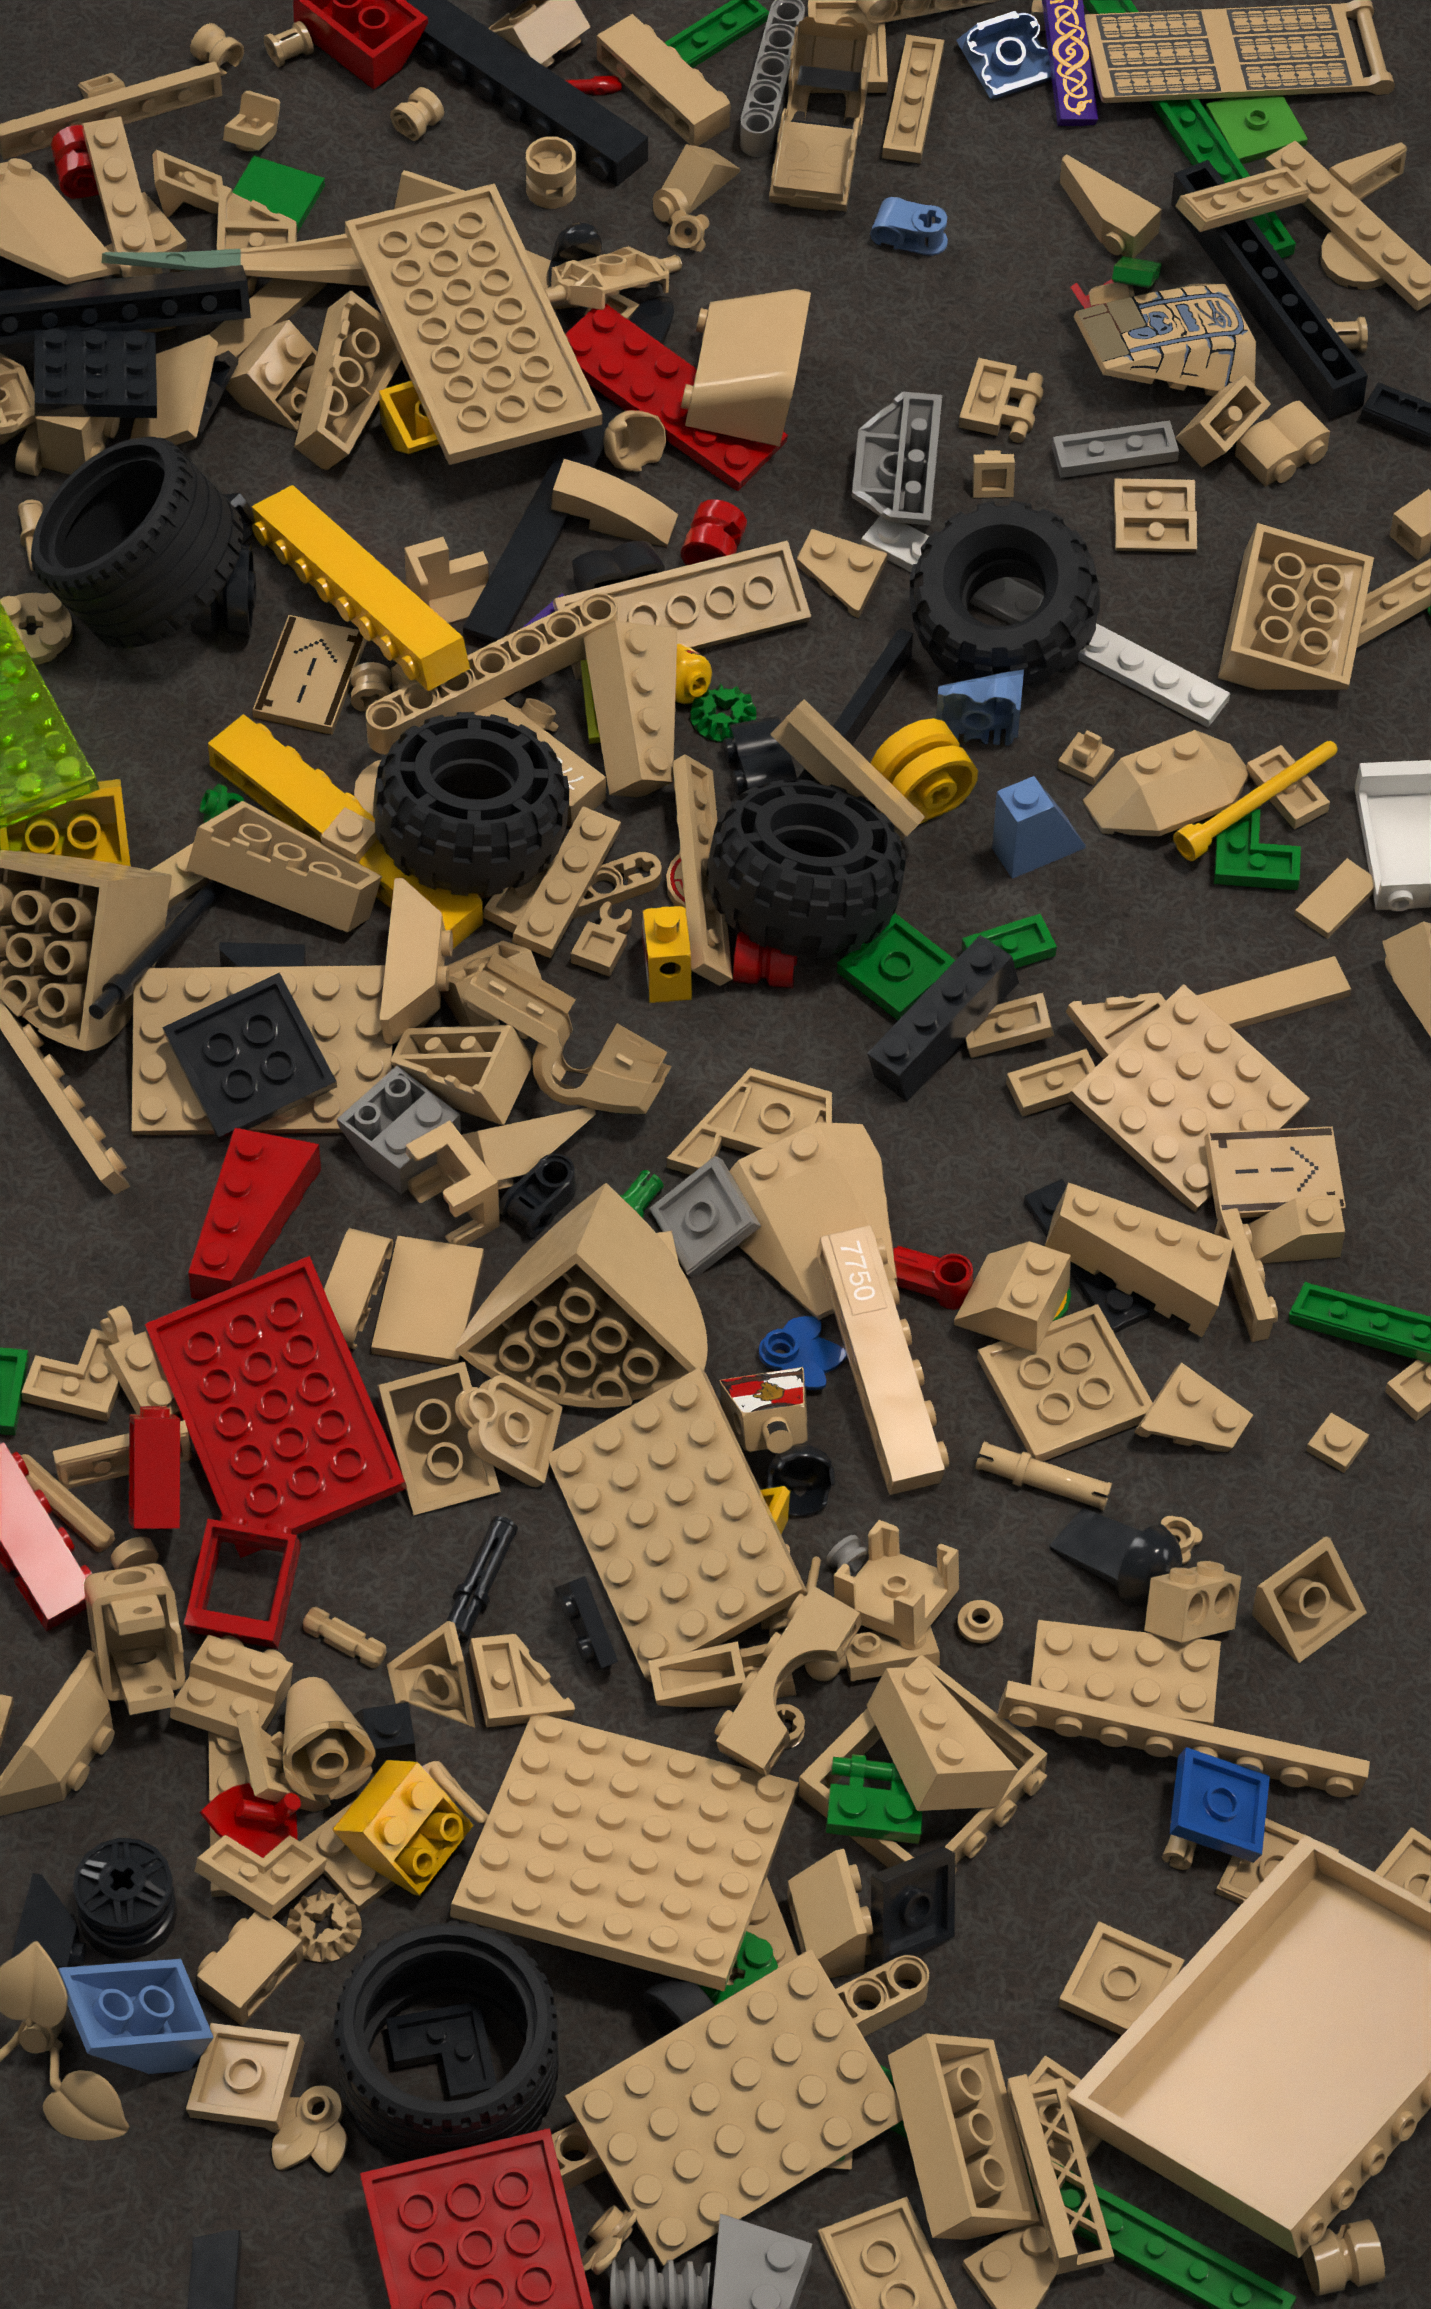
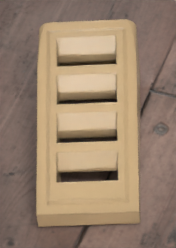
(1371, 171)

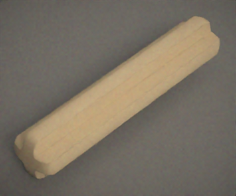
(69, 1507)

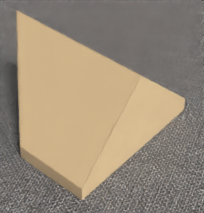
(434, 1676)

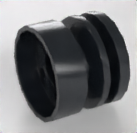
(125, 1920)

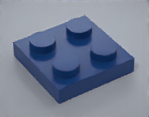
(1219, 1805)

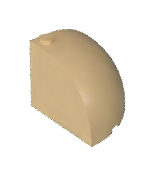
(67, 933)
(591, 1312)

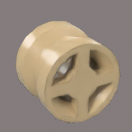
(370, 684)

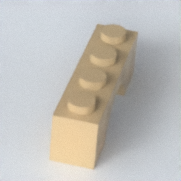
(817, 1632)

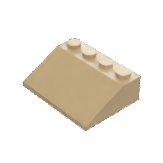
(1295, 613)

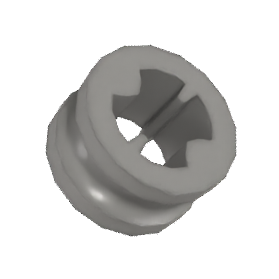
(848, 1552)

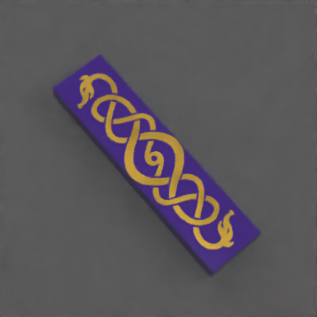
(1070, 62)

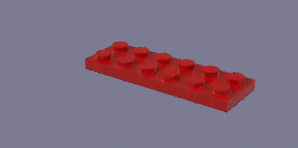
(651, 378)

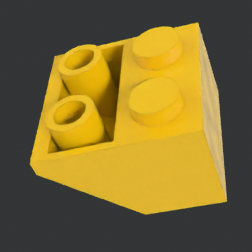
(403, 1825)

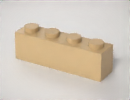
(663, 80)

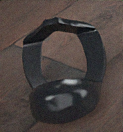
(575, 243)

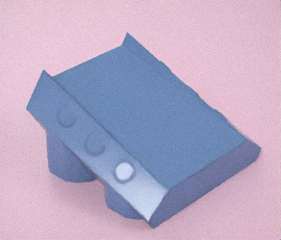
(1006, 53)
(982, 706)

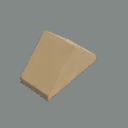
(700, 174)

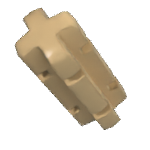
(344, 1637)

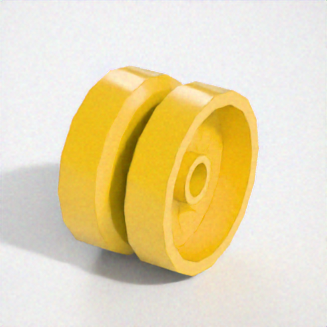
(927, 767)

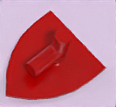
(252, 1820)

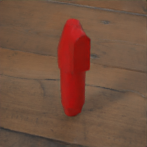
(598, 85)

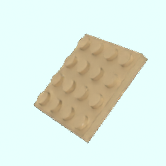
(1175, 1084)

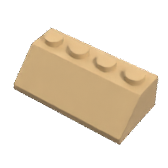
(962, 2136)

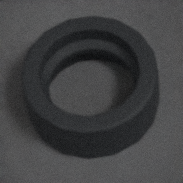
(674, 2003)

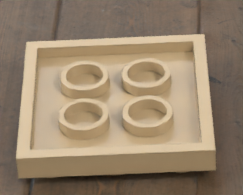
(1070, 1388)

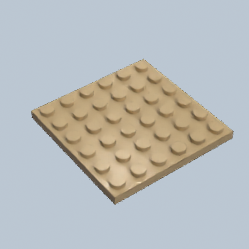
(626, 1851)

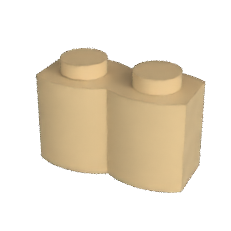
(1283, 443)

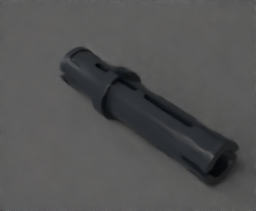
(499, 1538)

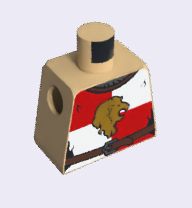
(767, 1409)

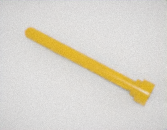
(1194, 839)

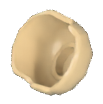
(634, 440)

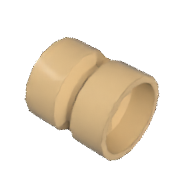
(551, 172)
(1345, 2256)

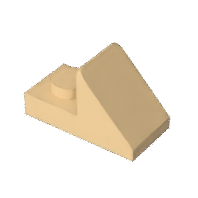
(184, 182)

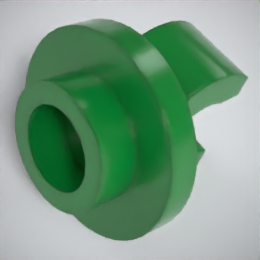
(217, 801)

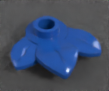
(803, 1349)

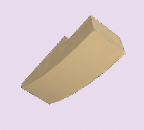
(612, 505)
(708, 1676)

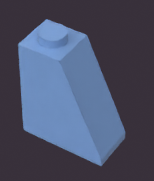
(1031, 828)

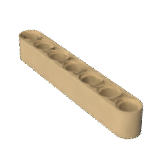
(494, 670)

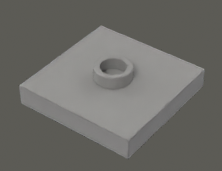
(705, 1216)

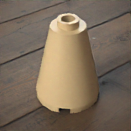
(323, 1743)

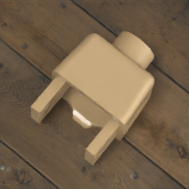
(133, 1622)

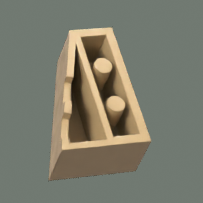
(467, 1066)
(937, 1743)

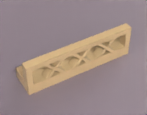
(1043, 2171)

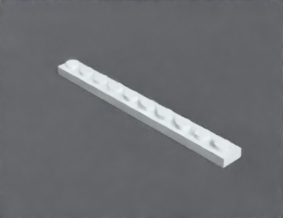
(1106, 651)

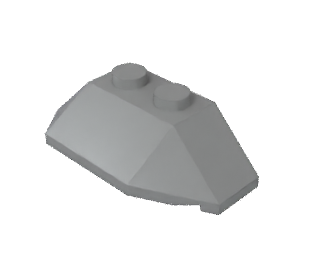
(899, 459)

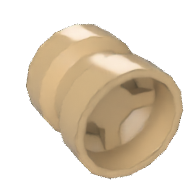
(212, 45)
(419, 112)

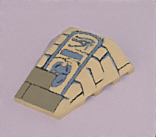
(1174, 336)

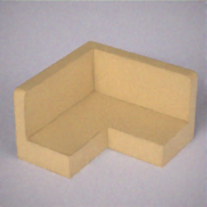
(445, 585)

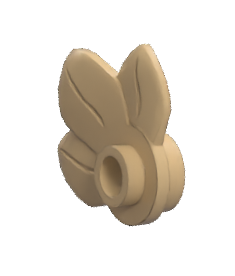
(311, 2134)
(609, 2234)

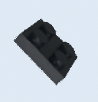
(913, 1905)

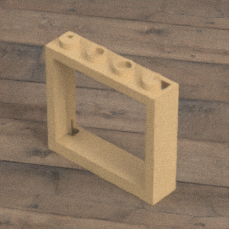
(863, 1734)

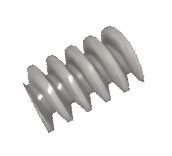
(659, 2289)

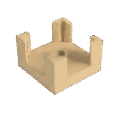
(461, 1177)
(897, 1591)

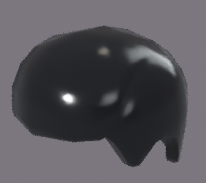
(803, 1467)

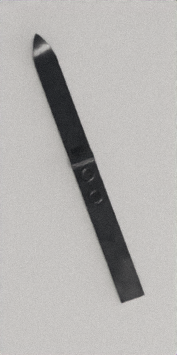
(541, 524)

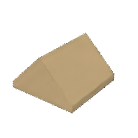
(1308, 1601)

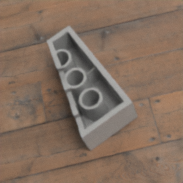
(758, 2267)

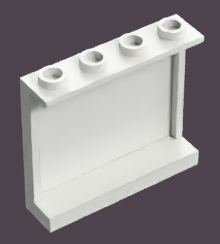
(1397, 831)

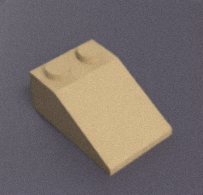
(432, 1441)

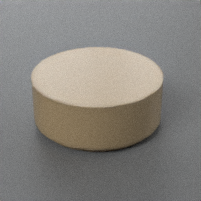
(134, 1553)

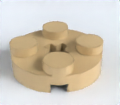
(44, 611)

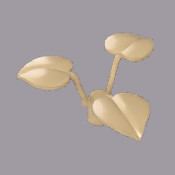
(84, 2102)

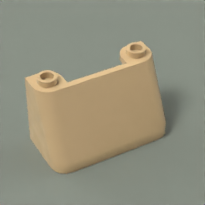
(747, 365)

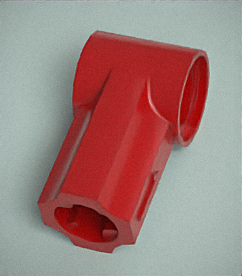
(934, 1275)

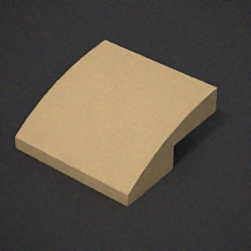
(1155, 515)

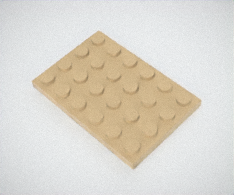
(336, 1003)
(676, 1522)
(735, 2106)

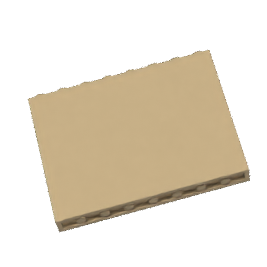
(1280, 2051)

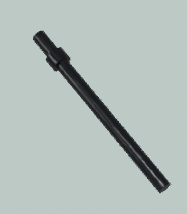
(121, 985)

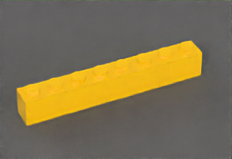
(360, 588)
(310, 803)

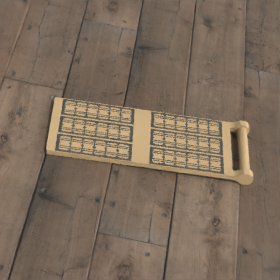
(1234, 52)

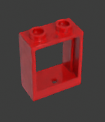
(154, 1469)
(247, 1630)

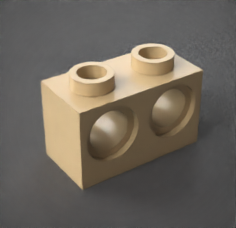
(1193, 1602)

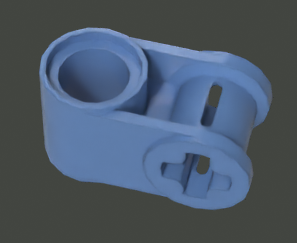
(907, 226)

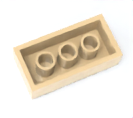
(1128, 1669)

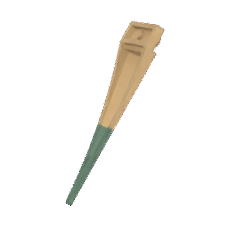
(315, 260)

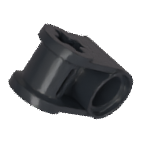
(534, 1200)

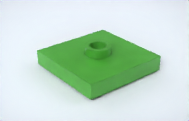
(1256, 125)

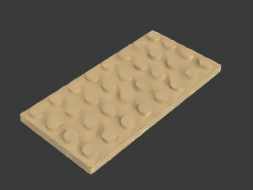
(472, 324)

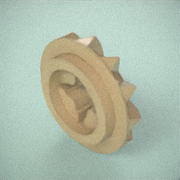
(331, 1943)

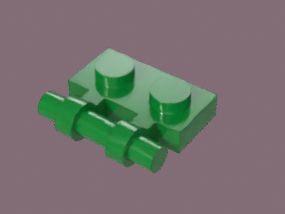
(871, 1811)

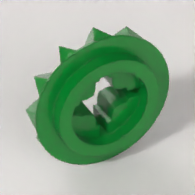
(715, 725)

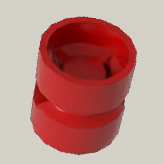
(73, 163)
(713, 532)
(757, 962)

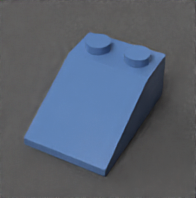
(138, 2014)

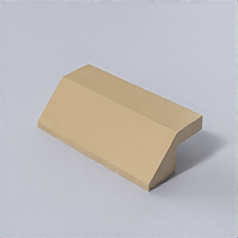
(838, 763)

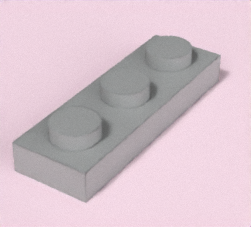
(1115, 449)

